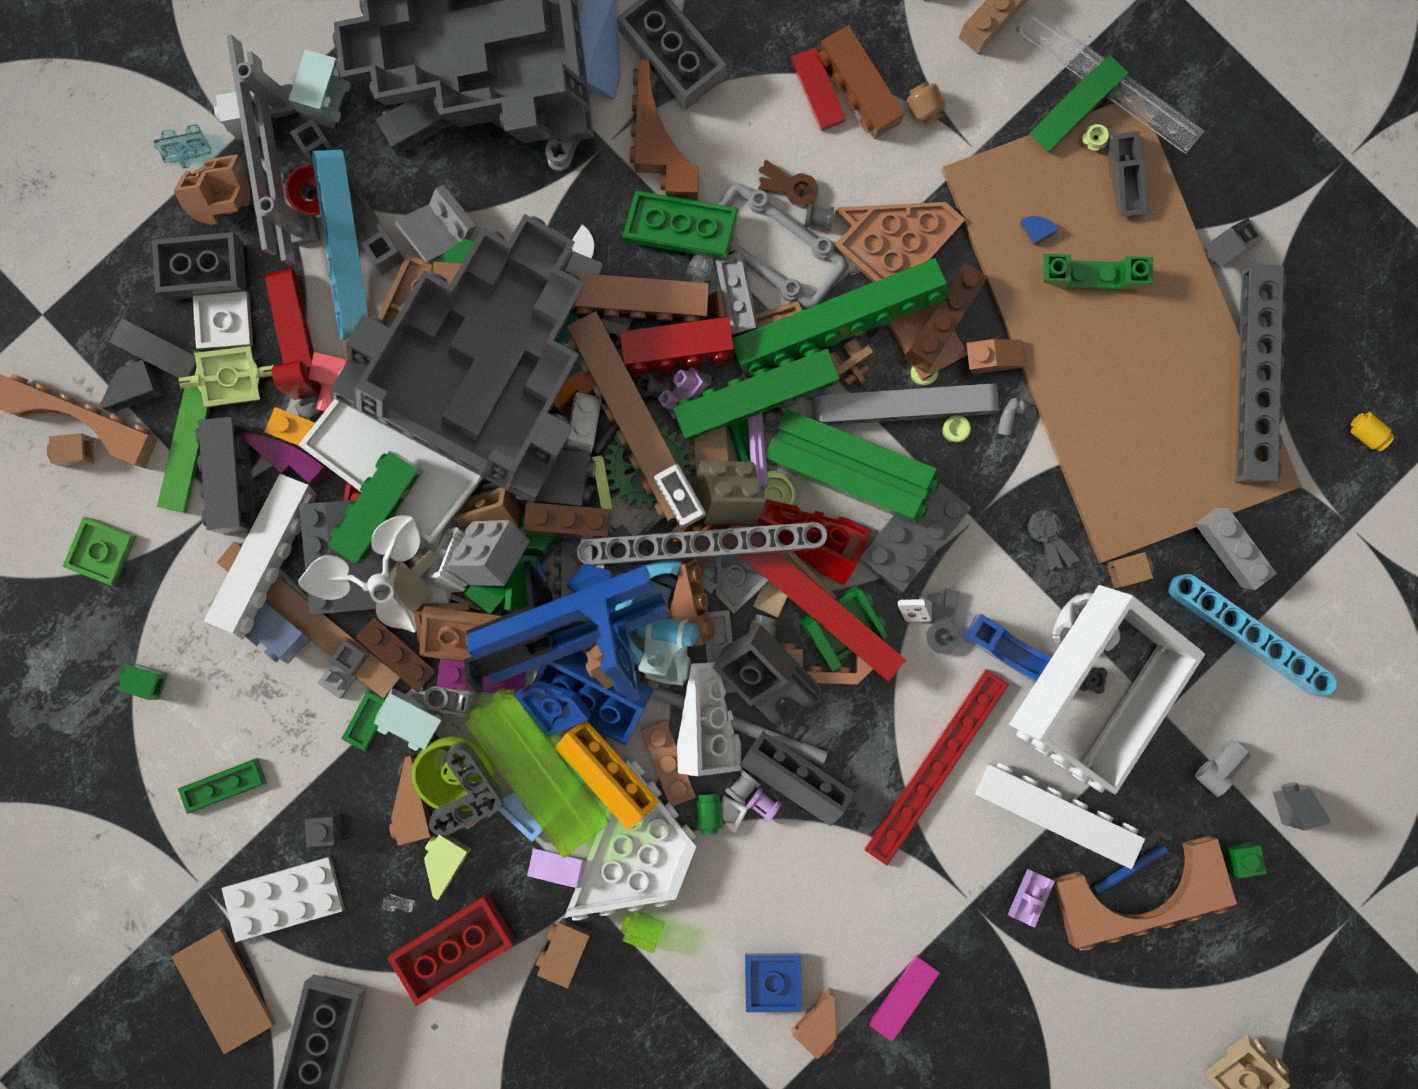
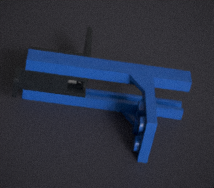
(531, 637)

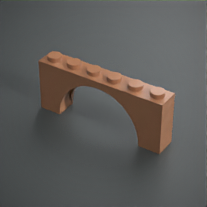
(1202, 890)

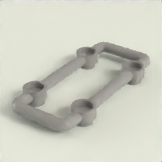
(821, 248)

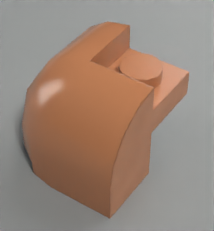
(214, 189)

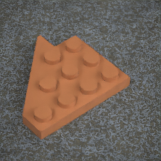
(896, 234)

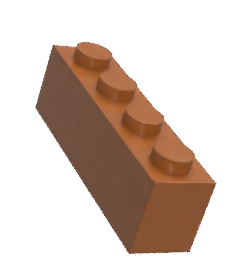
(861, 82)

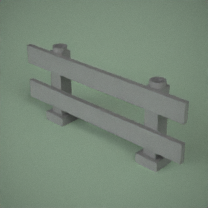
(274, 102)

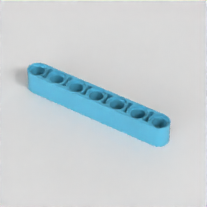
(340, 239)
(1263, 639)

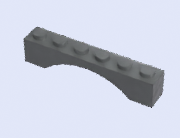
(367, 225)

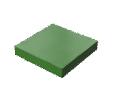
(99, 551)

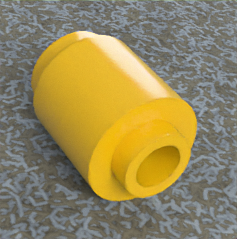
(1372, 431)

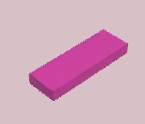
(903, 998)

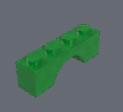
(492, 598)

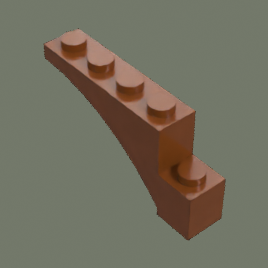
(653, 146)

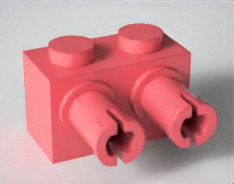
(325, 370)

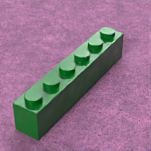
(755, 395)

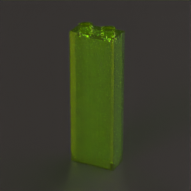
(537, 772)

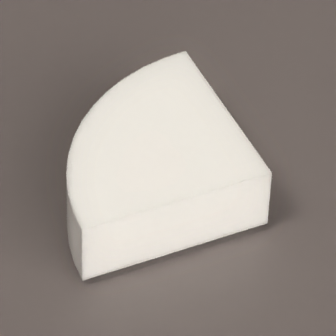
(584, 242)
(733, 813)

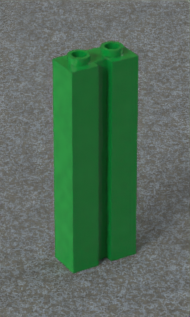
(853, 467)

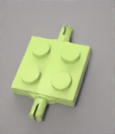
(226, 376)

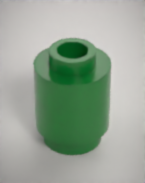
(709, 813)

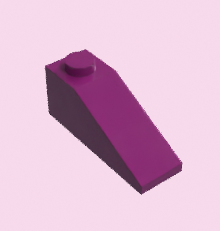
(452, 675)

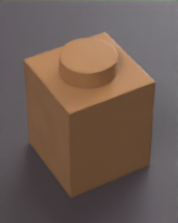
(70, 450)
(1130, 570)

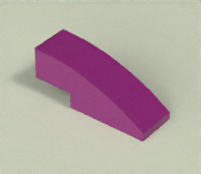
(288, 458)

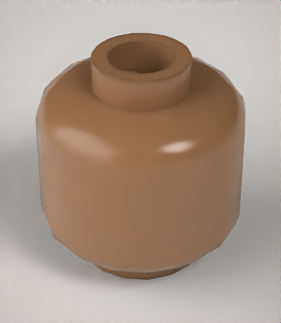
(926, 102)

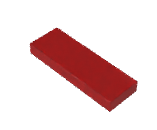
(818, 89)

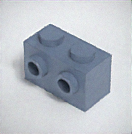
(276, 634)

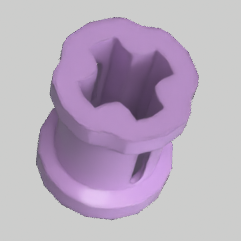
(763, 805)

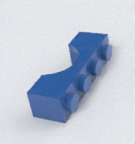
(1005, 647)

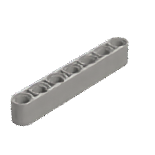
(906, 404)

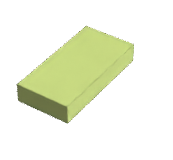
(602, 484)

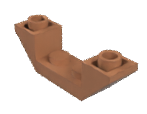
(840, 676)

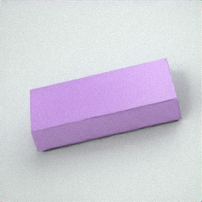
(554, 868)

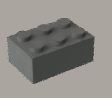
(198, 265)

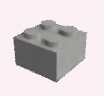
(488, 552)

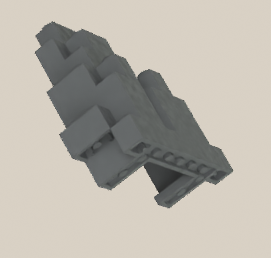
(475, 62)
(476, 359)

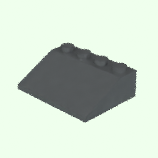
(317, 523)

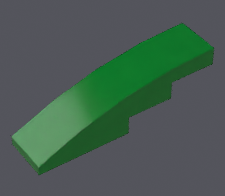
(1079, 103)

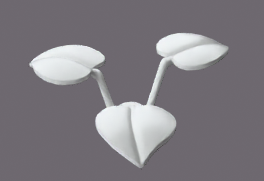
(329, 575)

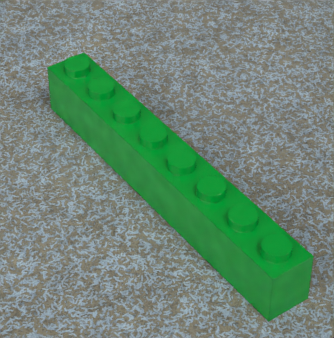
(842, 317)

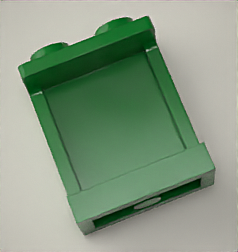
(827, 645)

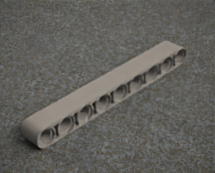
(688, 539)

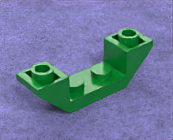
(1097, 275)

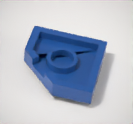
(552, 707)

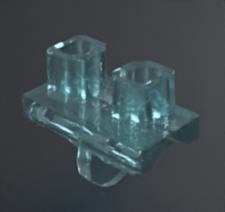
(182, 147)

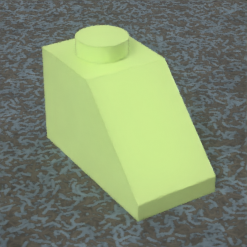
(443, 862)

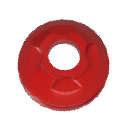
(299, 177)

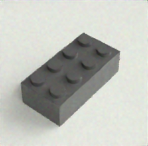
(674, 49)
(225, 476)
(905, 548)
(322, 1034)

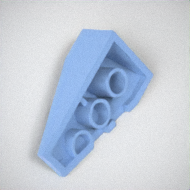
(600, 46)

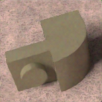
(406, 580)

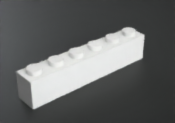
(260, 558)
(1060, 816)

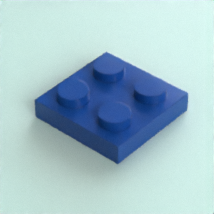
(773, 982)

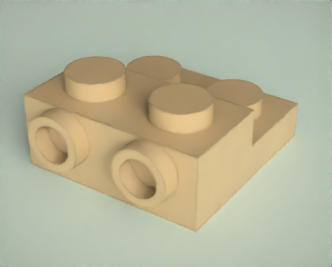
(1249, 1067)

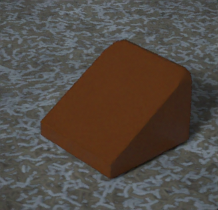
(716, 306)

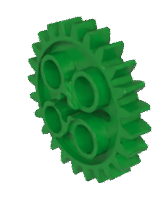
(624, 482)

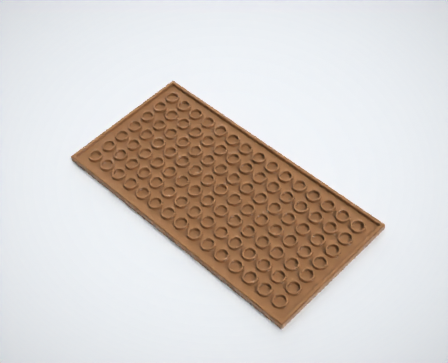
(1124, 379)

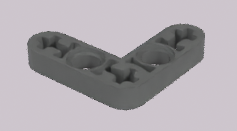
(475, 796)

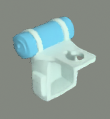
(666, 650)

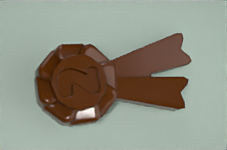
(799, 188)

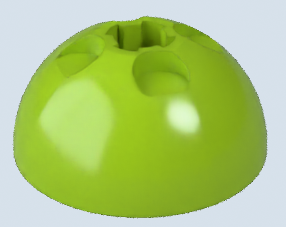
(435, 779)

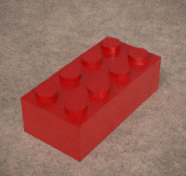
(677, 346)
(452, 949)

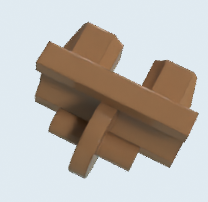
(857, 355)

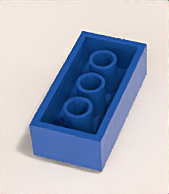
(610, 711)

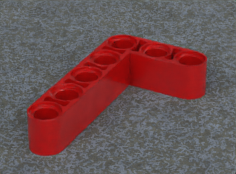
(293, 336)

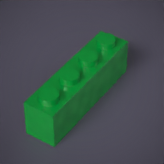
(377, 503)

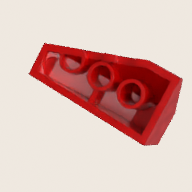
(841, 549)

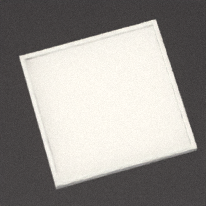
(354, 443)

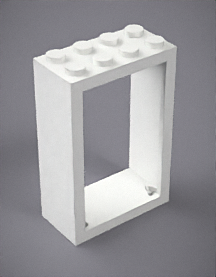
(1139, 710)

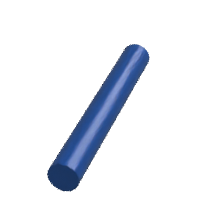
(1126, 872)

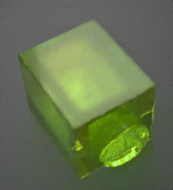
(642, 931)

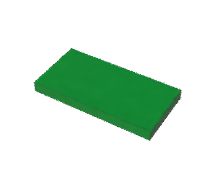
(681, 224)

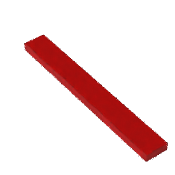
(821, 607)
(936, 767)

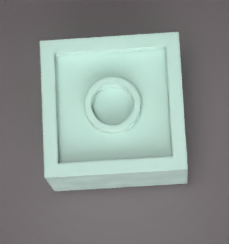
(318, 89)
(407, 719)

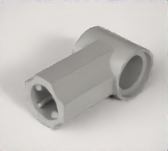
(1219, 773)

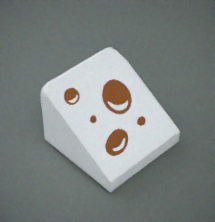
(916, 610)

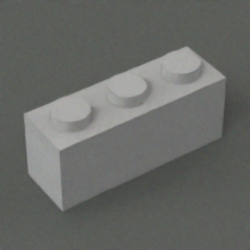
(1235, 548)

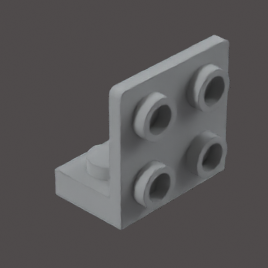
(436, 226)

